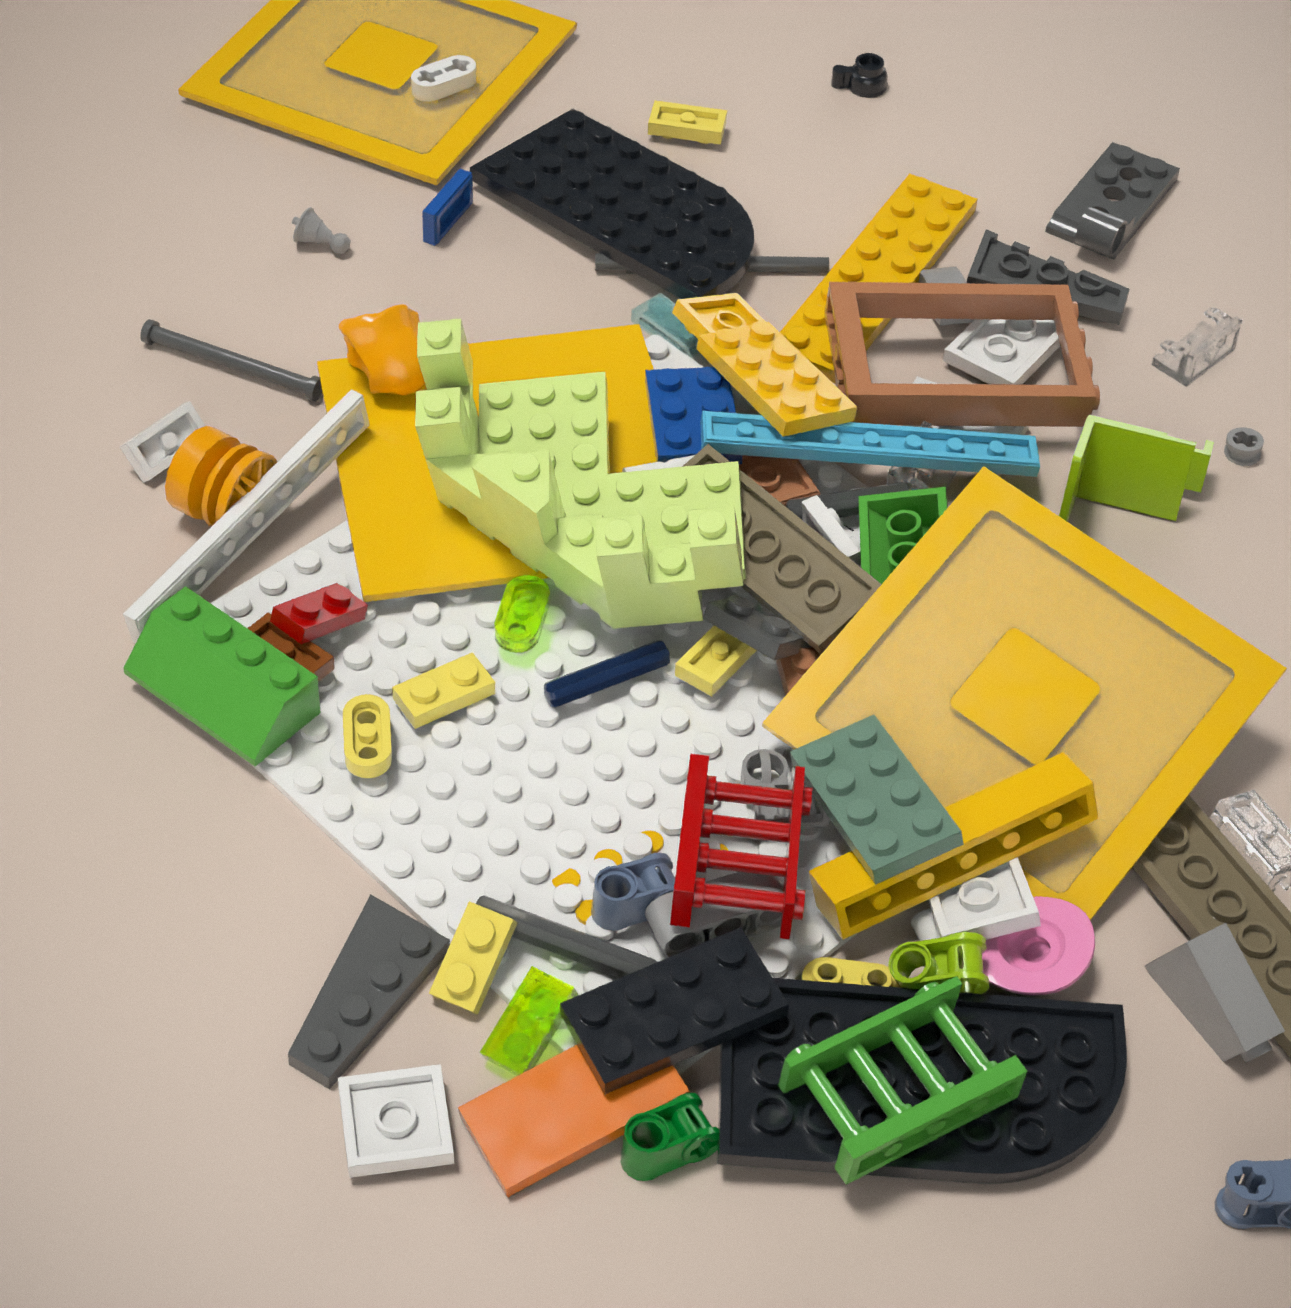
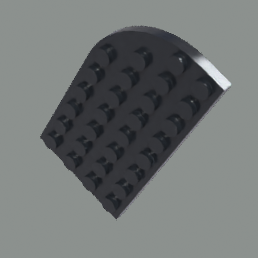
(625, 204)
(1069, 1093)

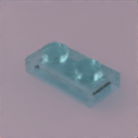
(657, 318)

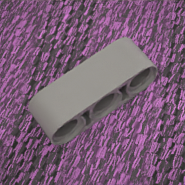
(713, 919)

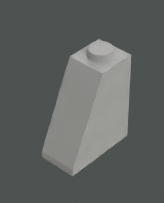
(1218, 994)

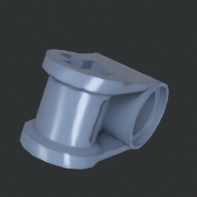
(627, 889)
(1264, 1187)

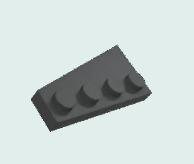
(1013, 264)
(366, 987)

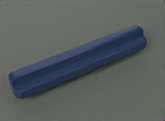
(606, 673)

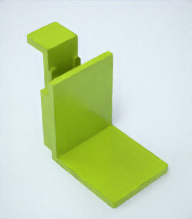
(1133, 468)

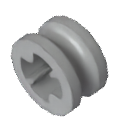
(1243, 446)

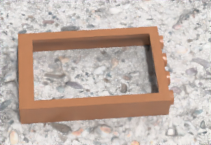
(959, 402)

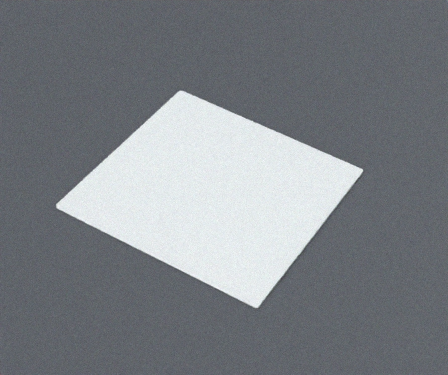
(523, 788)

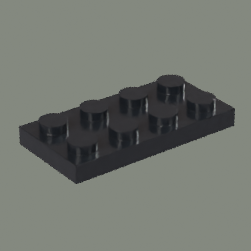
(673, 1010)

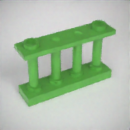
(905, 1126)

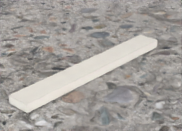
(255, 510)

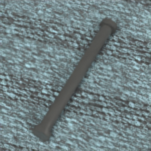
(152, 332)

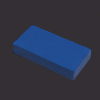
(447, 207)

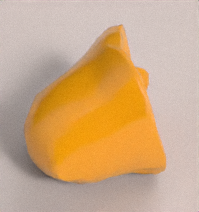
(385, 349)

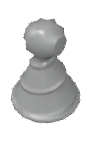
(312, 229)

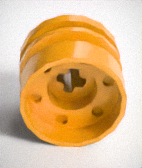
(213, 473)

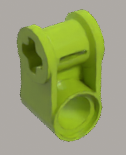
(943, 959)

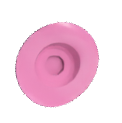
(1044, 956)

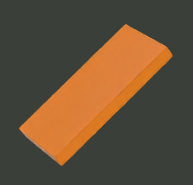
(557, 1116)

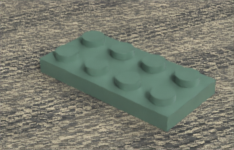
(876, 799)

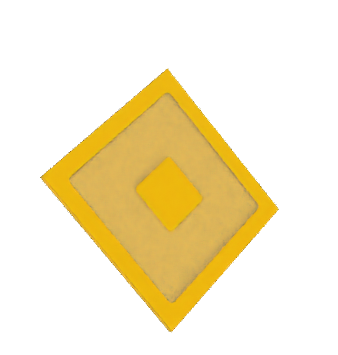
(347, 65)
(1034, 643)

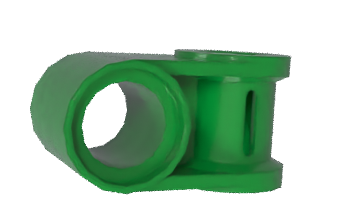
(676, 1133)

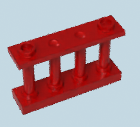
(697, 856)

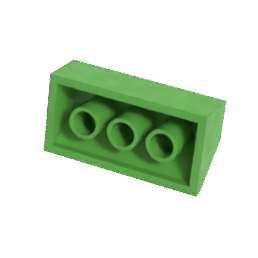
(894, 525)
(223, 676)

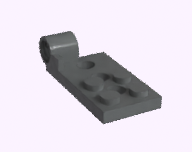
(1108, 225)

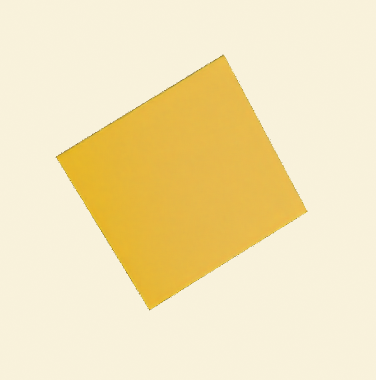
(397, 525)

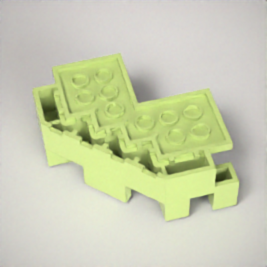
(543, 486)

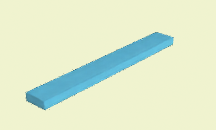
(874, 445)

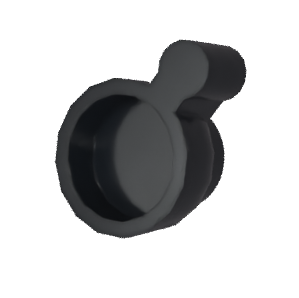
(864, 78)

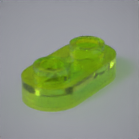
(517, 621)

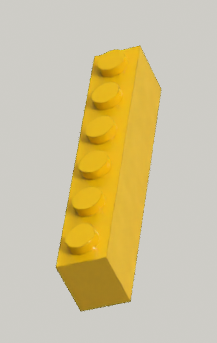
(994, 828)

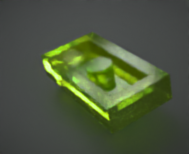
(527, 1022)

